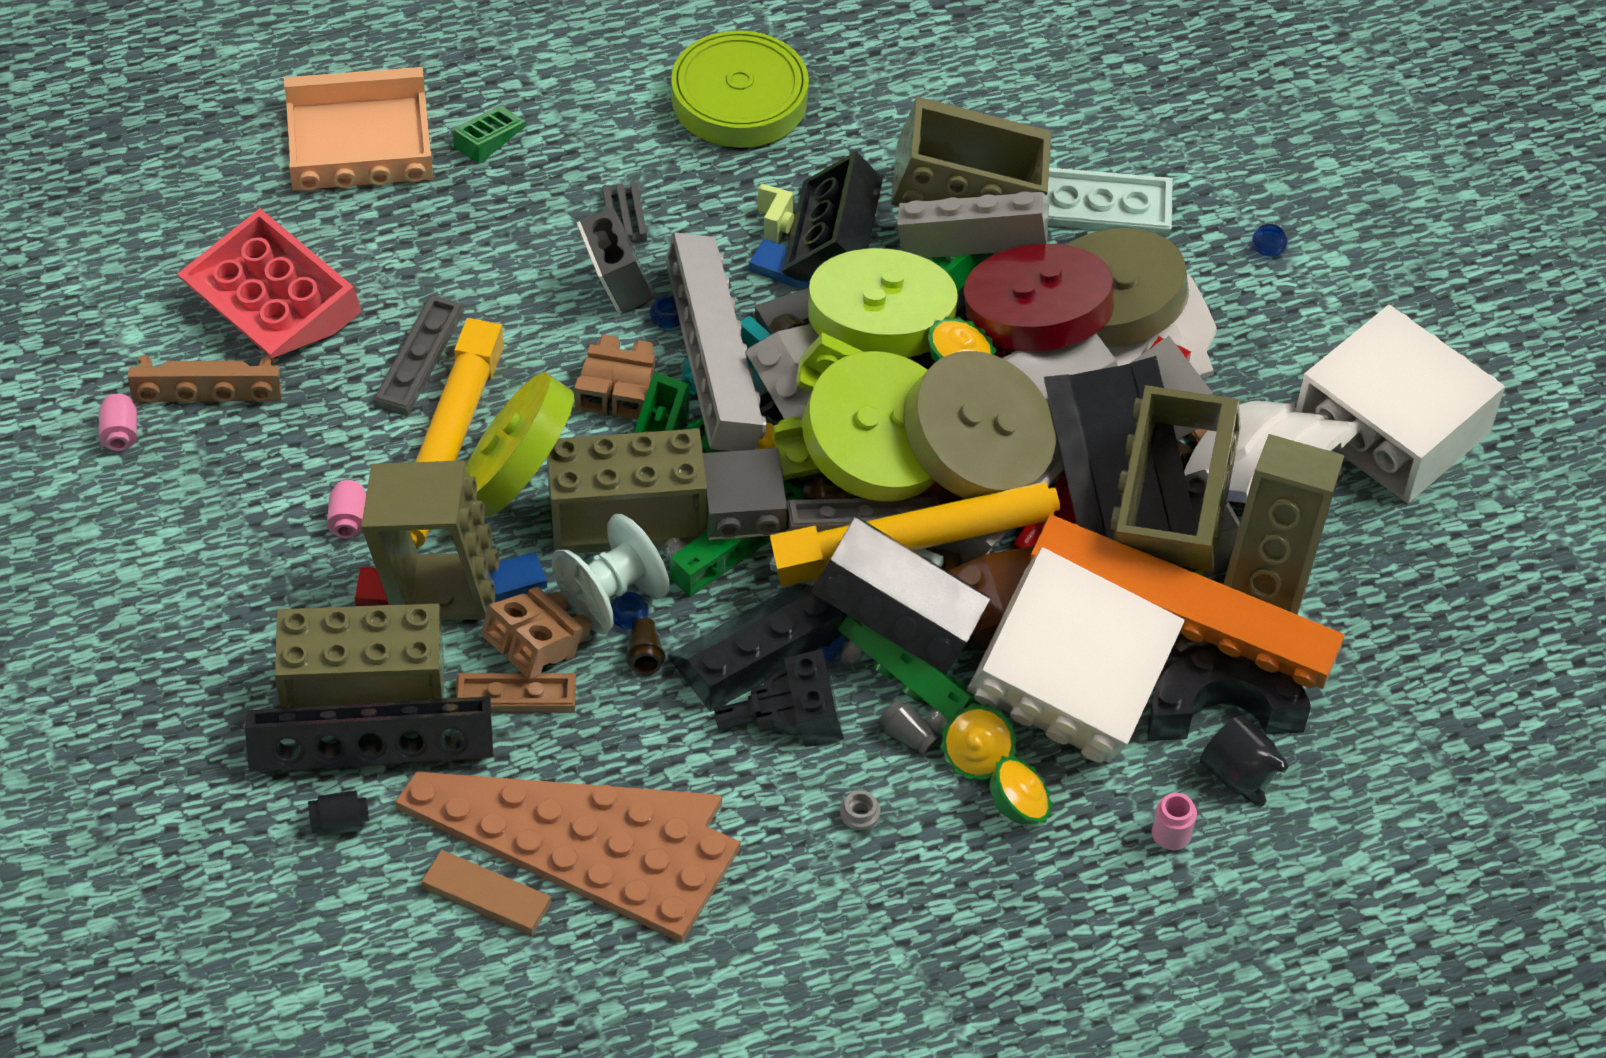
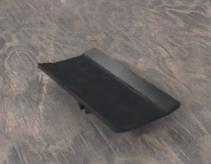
(1092, 431)

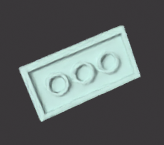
(1109, 201)

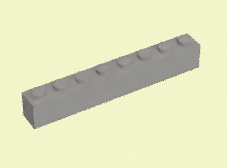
(714, 344)

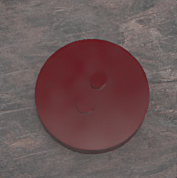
(1040, 296)

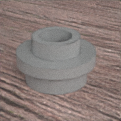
(864, 801)

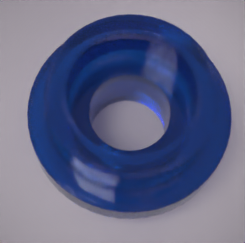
(1269, 240)
(658, 310)
(632, 602)

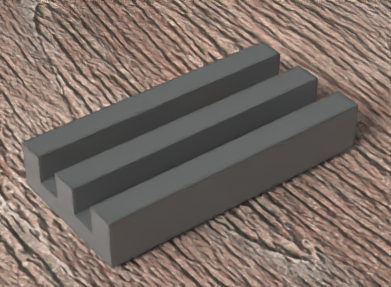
(621, 193)

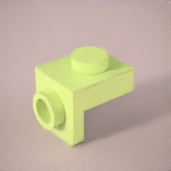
(778, 209)

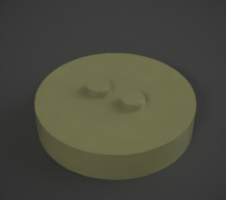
(1147, 282)
(979, 425)

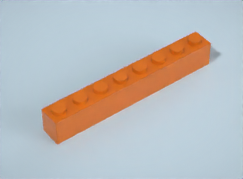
(1210, 610)

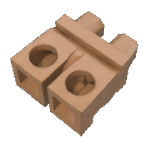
(615, 377)
(534, 630)

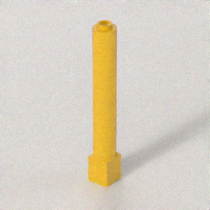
(475, 362)
(804, 551)

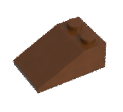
(997, 577)

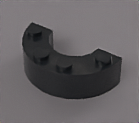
(1215, 678)

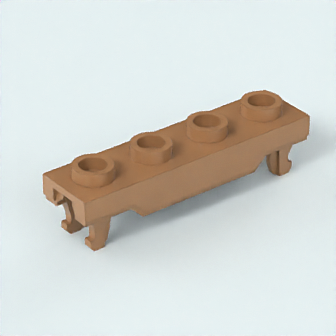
(204, 381)

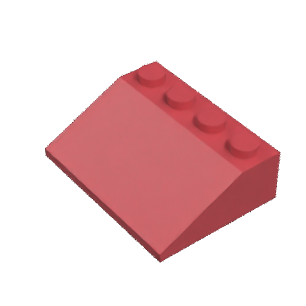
(272, 286)

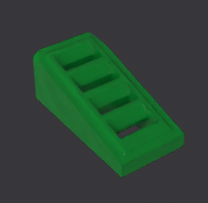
(479, 149)

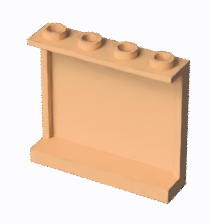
(357, 128)

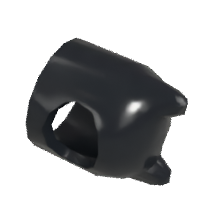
(1243, 759)

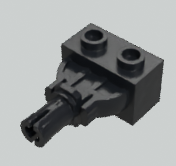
(790, 703)

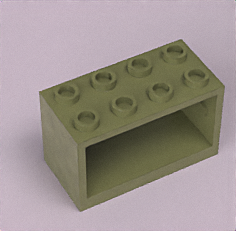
(967, 155)
(1190, 411)
(642, 475)
(428, 498)
(1283, 522)
(359, 655)

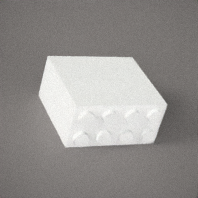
(1410, 394)
(1075, 656)

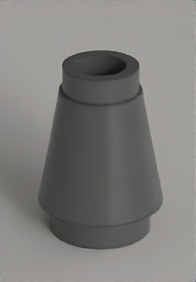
(907, 727)

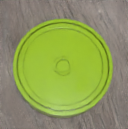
(739, 88)
(880, 300)
(858, 426)
(519, 440)

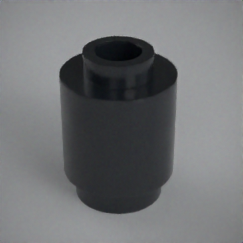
(338, 813)

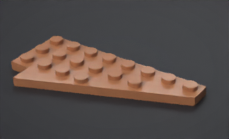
(614, 845)

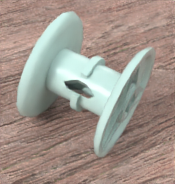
(630, 561)

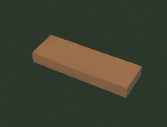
(519, 694)
(486, 892)

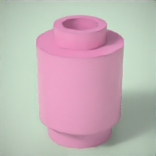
(117, 422)
(346, 509)
(1174, 821)

